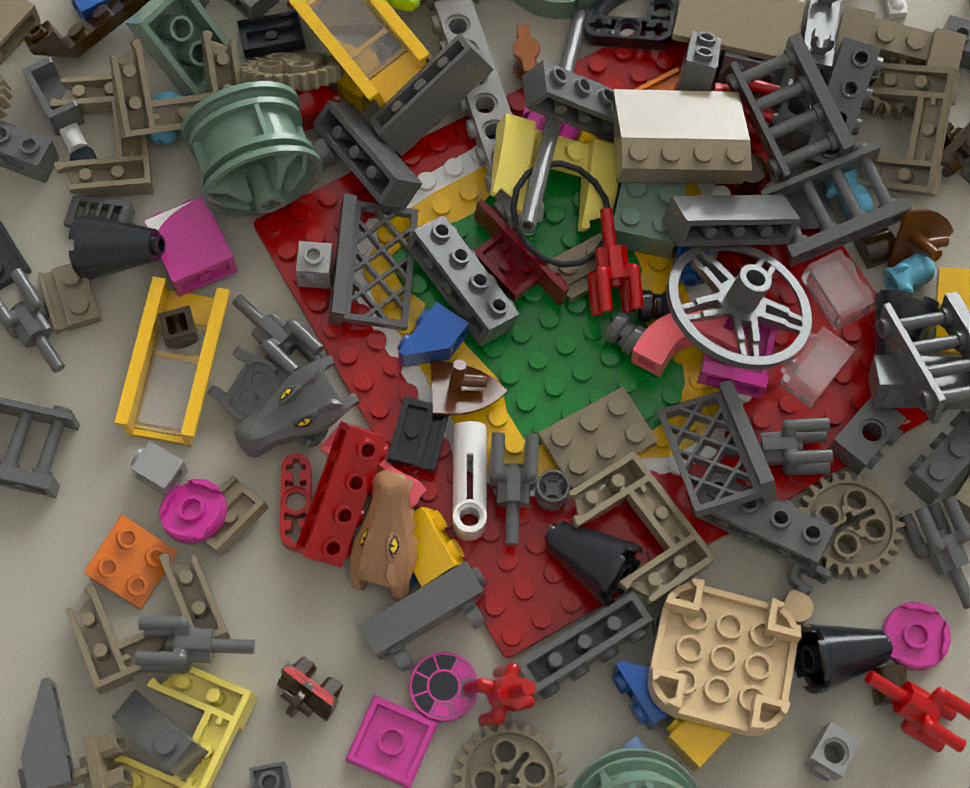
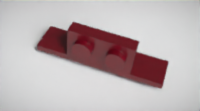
(511, 262)

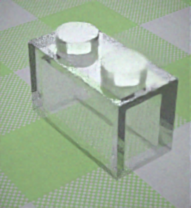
(838, 289)
(816, 366)

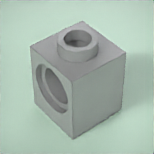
(314, 264)
(158, 468)
(845, 745)

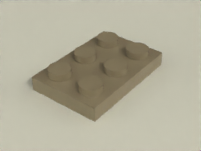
(597, 437)

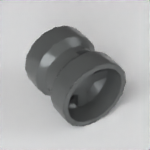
(624, 333)
(556, 485)

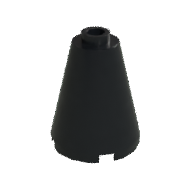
(111, 246)
(904, 306)
(593, 558)
(838, 654)

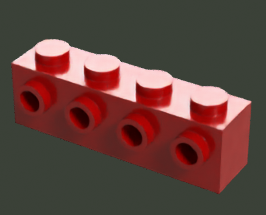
(341, 494)

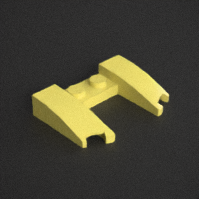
(518, 146)
(225, 711)

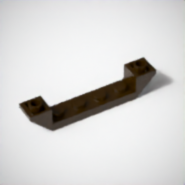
(47, 41)

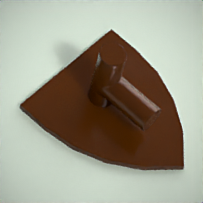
(920, 232)
(461, 388)

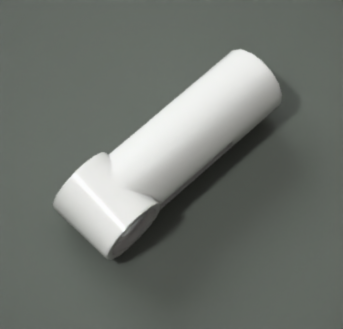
(469, 448)

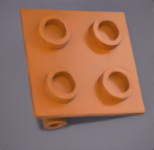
(129, 562)

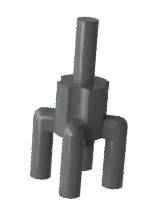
(30, 321)
(280, 338)
(786, 447)
(513, 481)
(943, 545)
(184, 645)

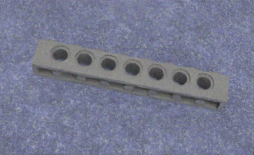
(462, 17)

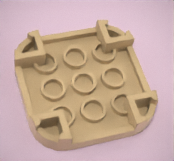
(723, 659)

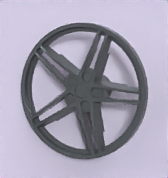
(741, 301)

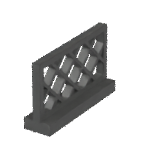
(345, 260)
(745, 443)

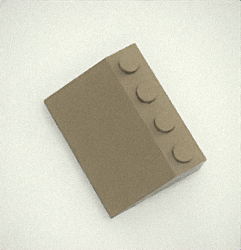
(744, 26)
(680, 137)

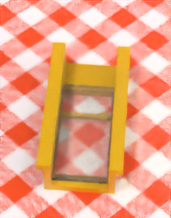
(367, 43)
(165, 384)

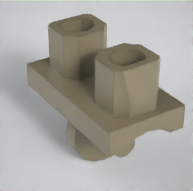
(98, 765)

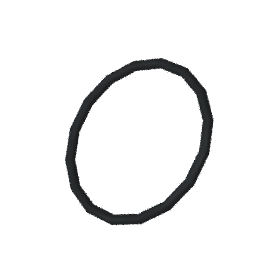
(563, 264)

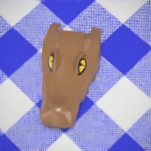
(386, 542)

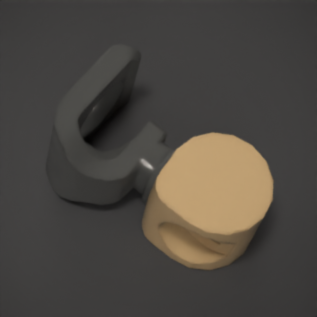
(796, 600)

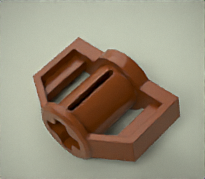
(525, 50)

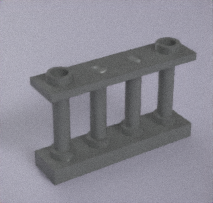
(809, 82)
(859, 223)
(956, 320)
(39, 479)

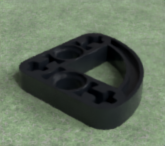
(653, 24)

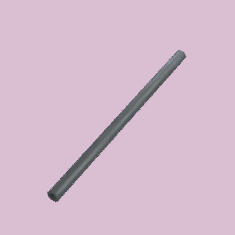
(551, 131)

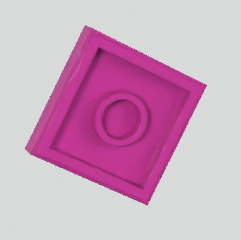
(391, 742)

